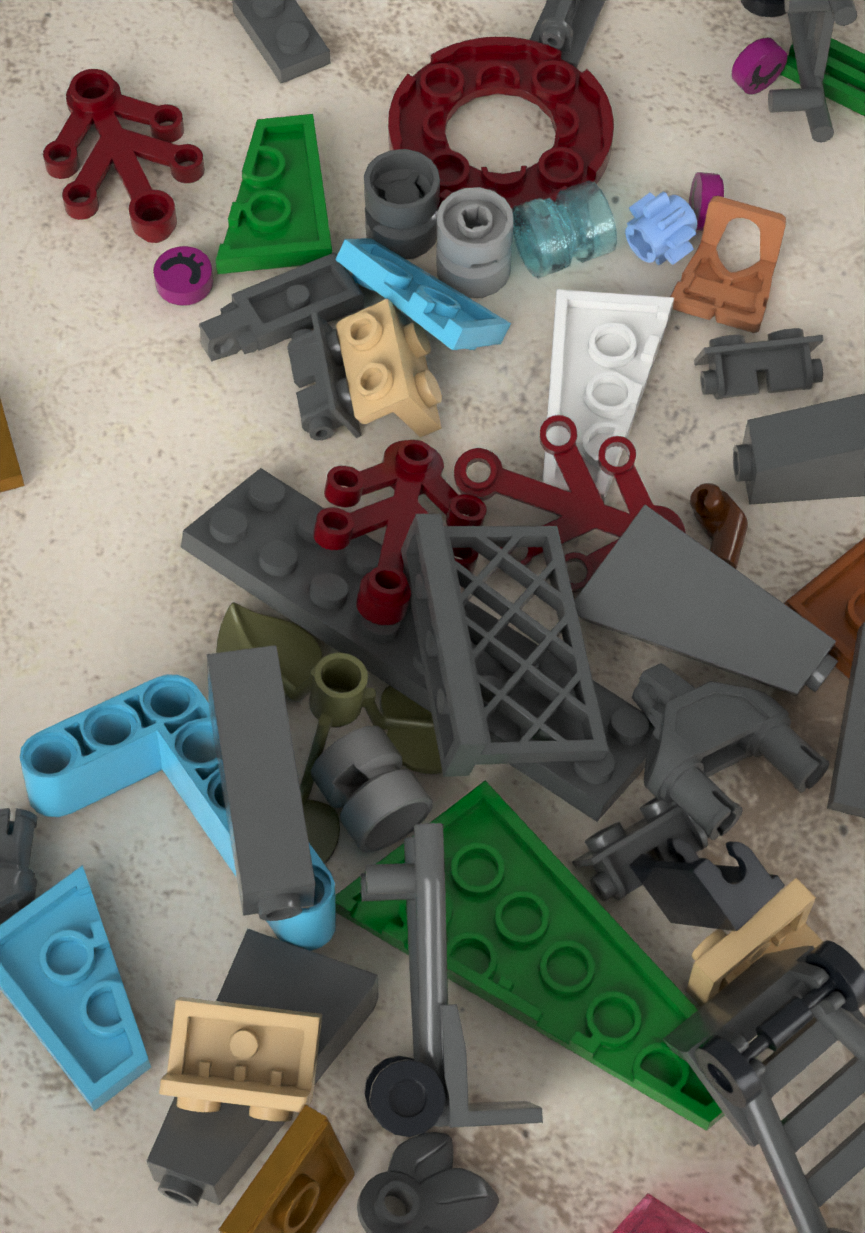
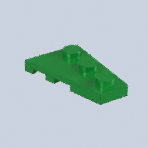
(280, 201)

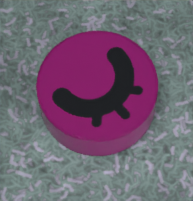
(758, 65)
(702, 191)
(183, 275)

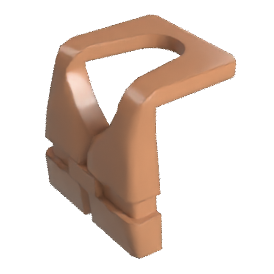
(733, 297)

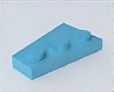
(422, 297)
(70, 990)

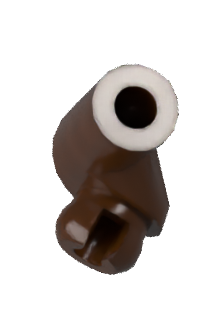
(721, 520)

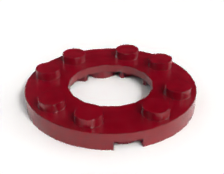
(512, 68)

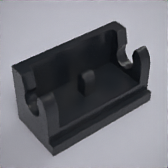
(705, 893)

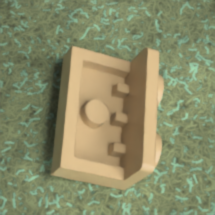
(389, 368)
(772, 929)
(242, 1058)

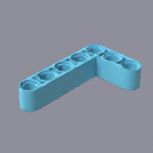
(135, 736)

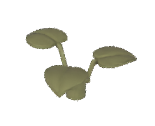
(336, 699)

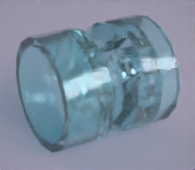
(573, 225)

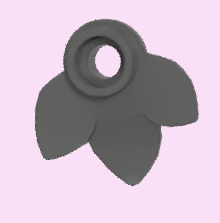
(432, 1191)

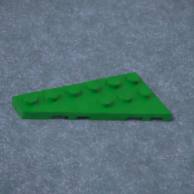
(547, 952)

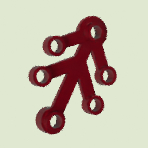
(98, 100)
(411, 470)
(579, 509)

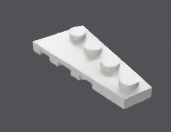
(600, 371)

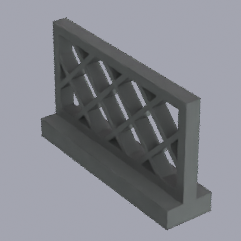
(448, 656)

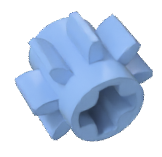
(661, 228)

